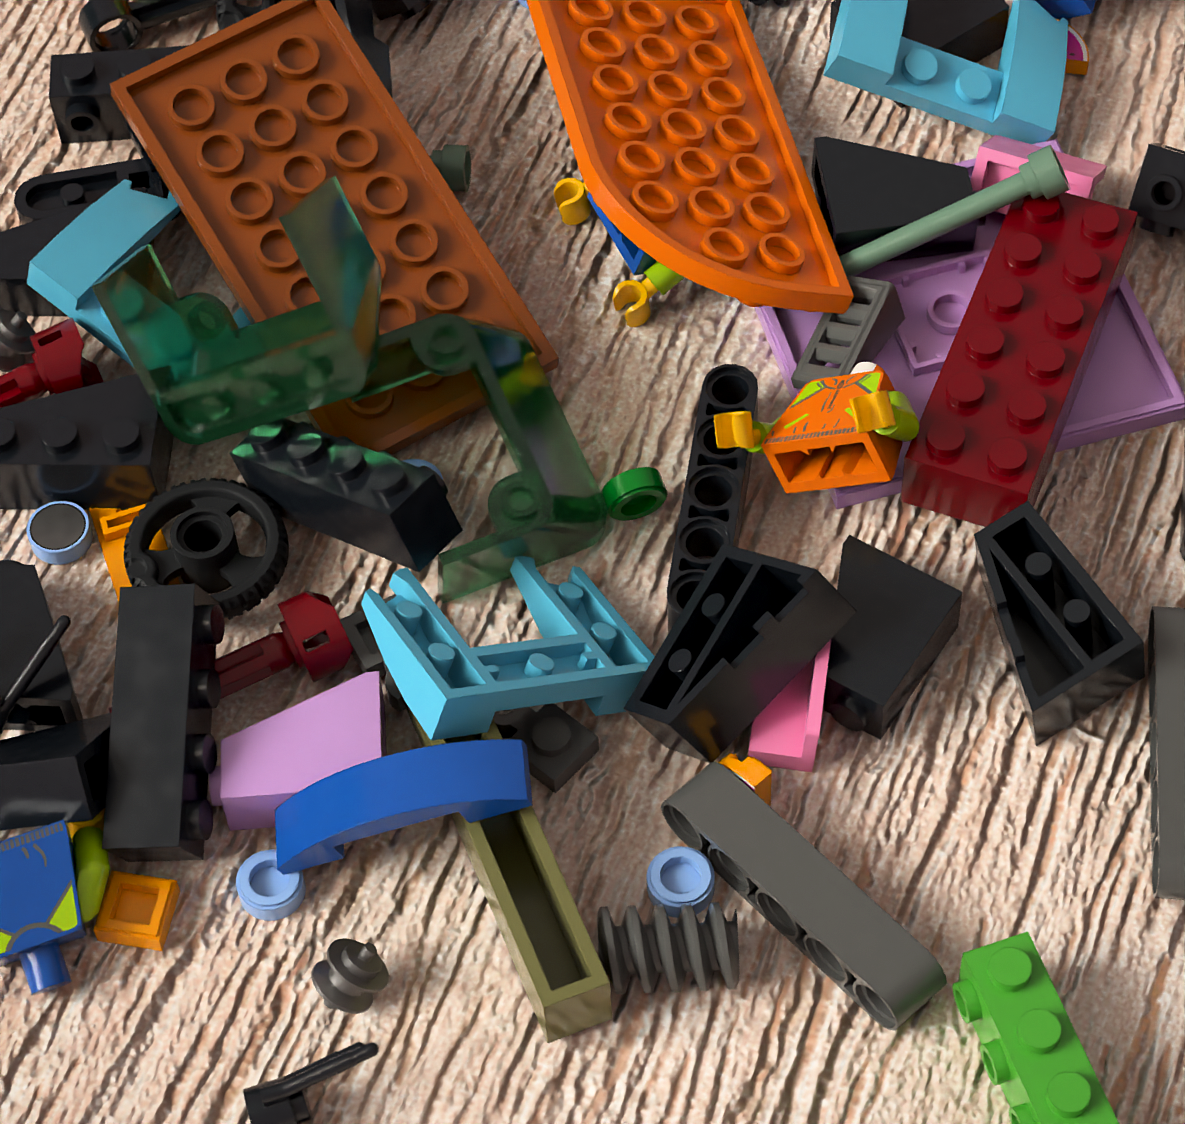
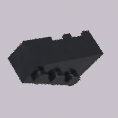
(84, 448)
(1055, 623)
(735, 649)

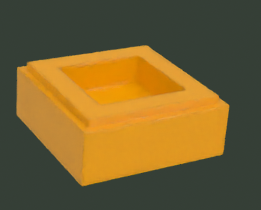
(137, 910)

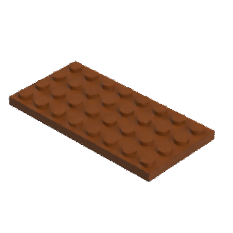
(259, 123)

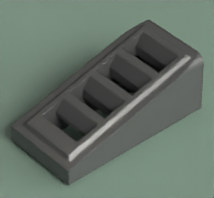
(877, 313)

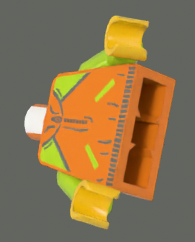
(831, 433)

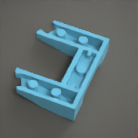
(1010, 102)
(92, 248)
(458, 688)

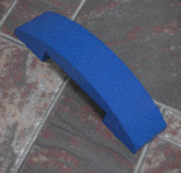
(399, 791)

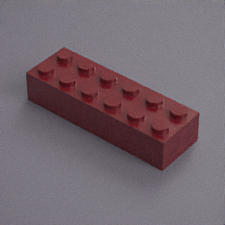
(1018, 358)

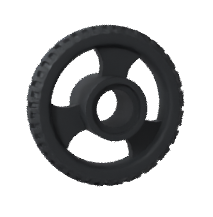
(206, 525)

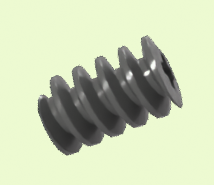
(669, 947)

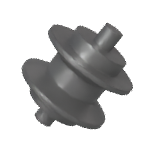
(14, 339)
(350, 975)

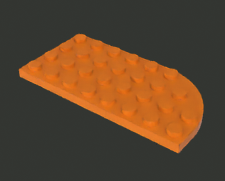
(691, 146)

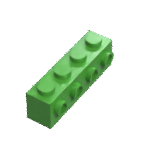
(1028, 1036)

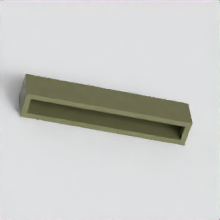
(534, 913)

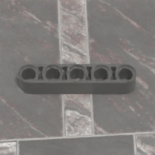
(1167, 750)
(804, 896)

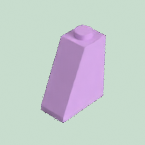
(298, 748)

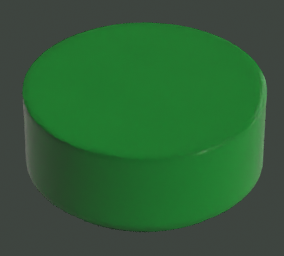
(634, 493)

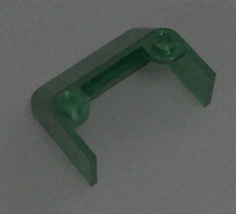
(228, 379)
(553, 498)

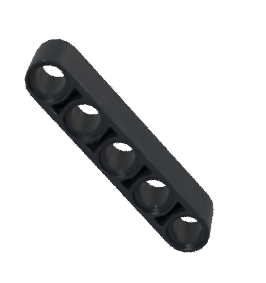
(711, 481)

